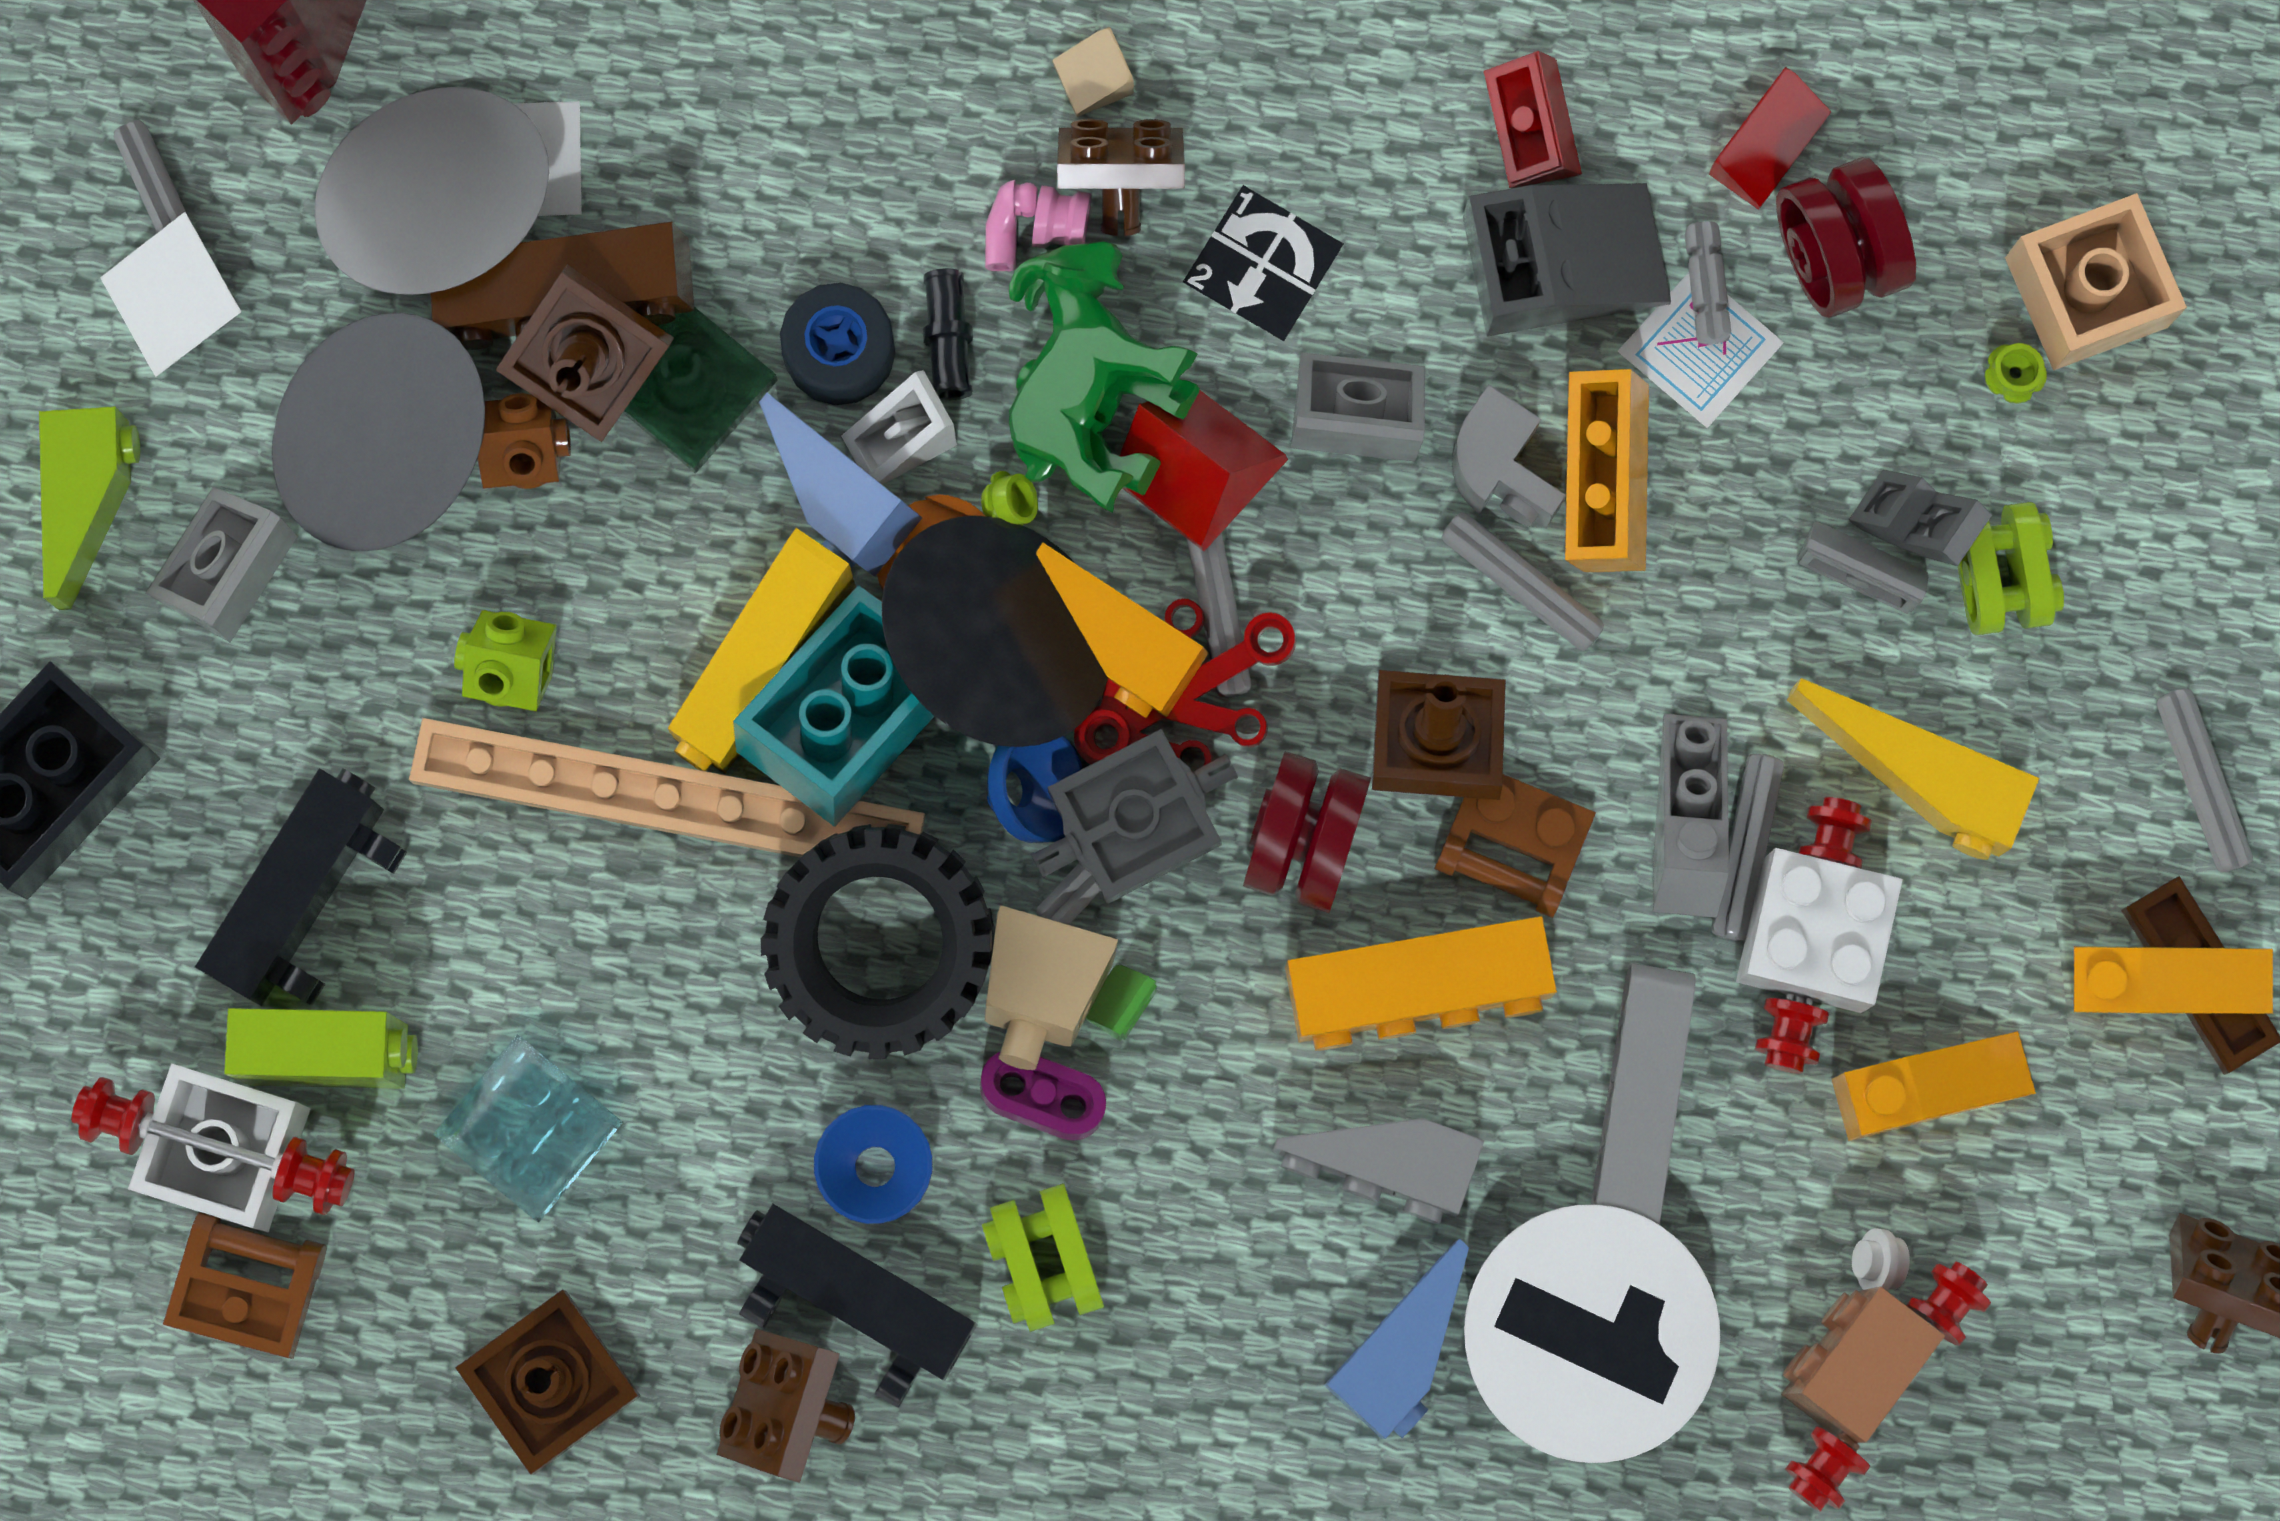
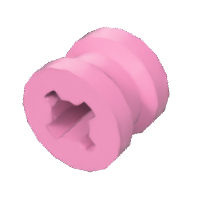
(1061, 218)

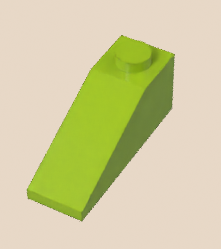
(82, 483)

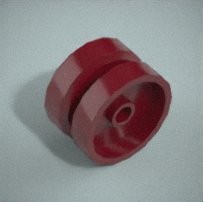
(1846, 237)
(1305, 831)

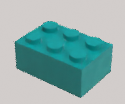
(833, 713)

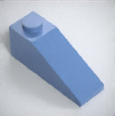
(837, 496)
(1399, 1358)

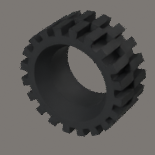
(825, 1004)

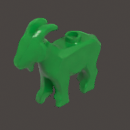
(1084, 372)

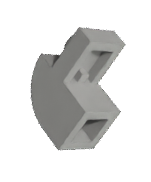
(1487, 457)

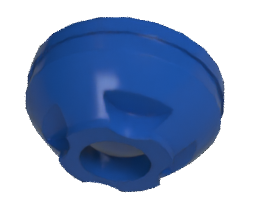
(1037, 768)
(852, 1135)

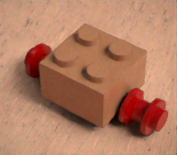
(1865, 1367)

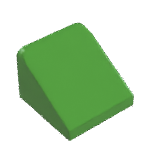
(1122, 1001)

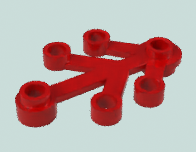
(1187, 709)

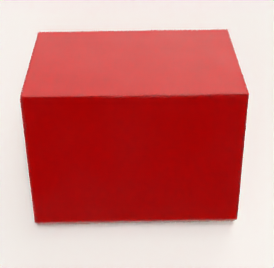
(1206, 469)

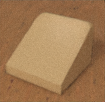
(1094, 72)

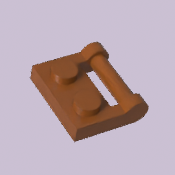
(1524, 822)
(239, 1307)

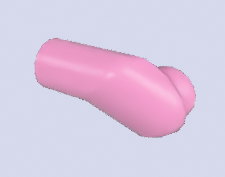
(1001, 224)

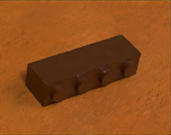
(638, 265)

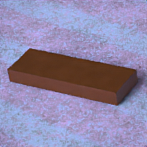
(2174, 920)

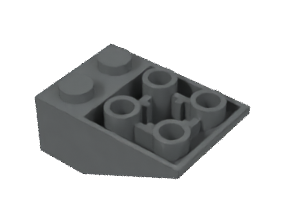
(1563, 254)

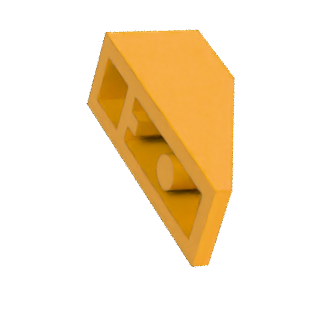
(1131, 644)
(2173, 980)
(1932, 1085)

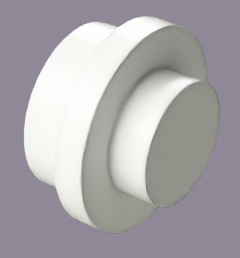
(1880, 1260)

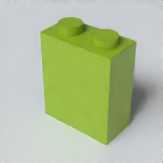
(319, 1048)

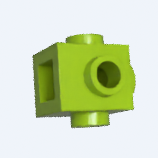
(506, 660)

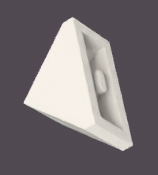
(901, 431)

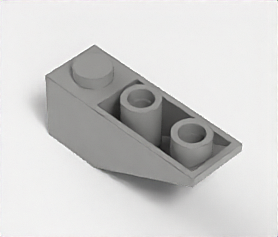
(1691, 817)
(1404, 1159)

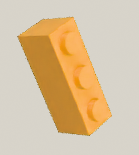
(1607, 471)

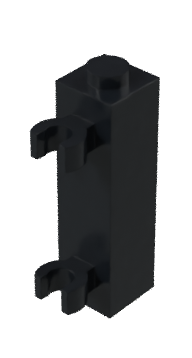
(294, 885)
(854, 1291)

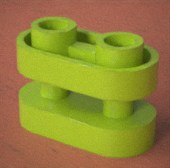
(2033, 589)
(1010, 1237)

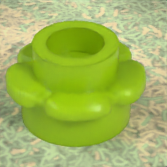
(2029, 364)
(1010, 498)

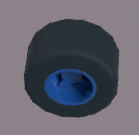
(832, 322)

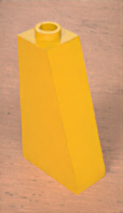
(781, 615)

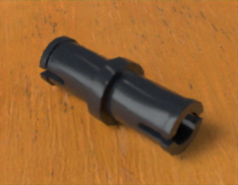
(948, 334)

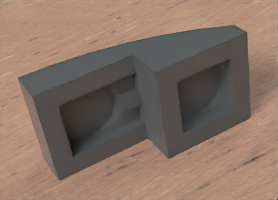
(1919, 519)

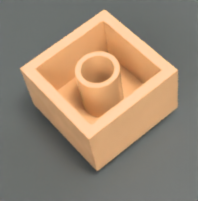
(2095, 281)

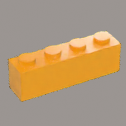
(1421, 981)

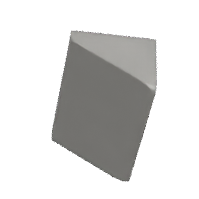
(1863, 568)

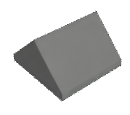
(1359, 407)
(223, 563)

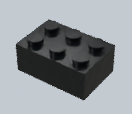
(59, 775)

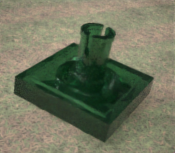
(698, 390)

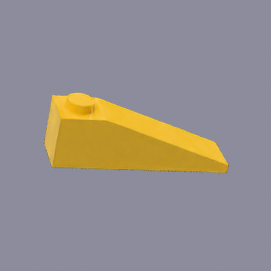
(1944, 782)

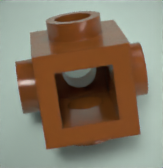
(522, 443)

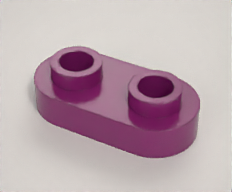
(1042, 1097)

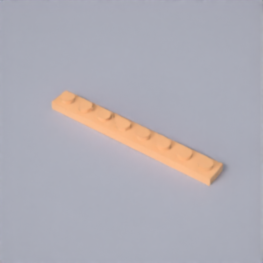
(631, 790)

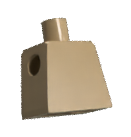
(1042, 982)

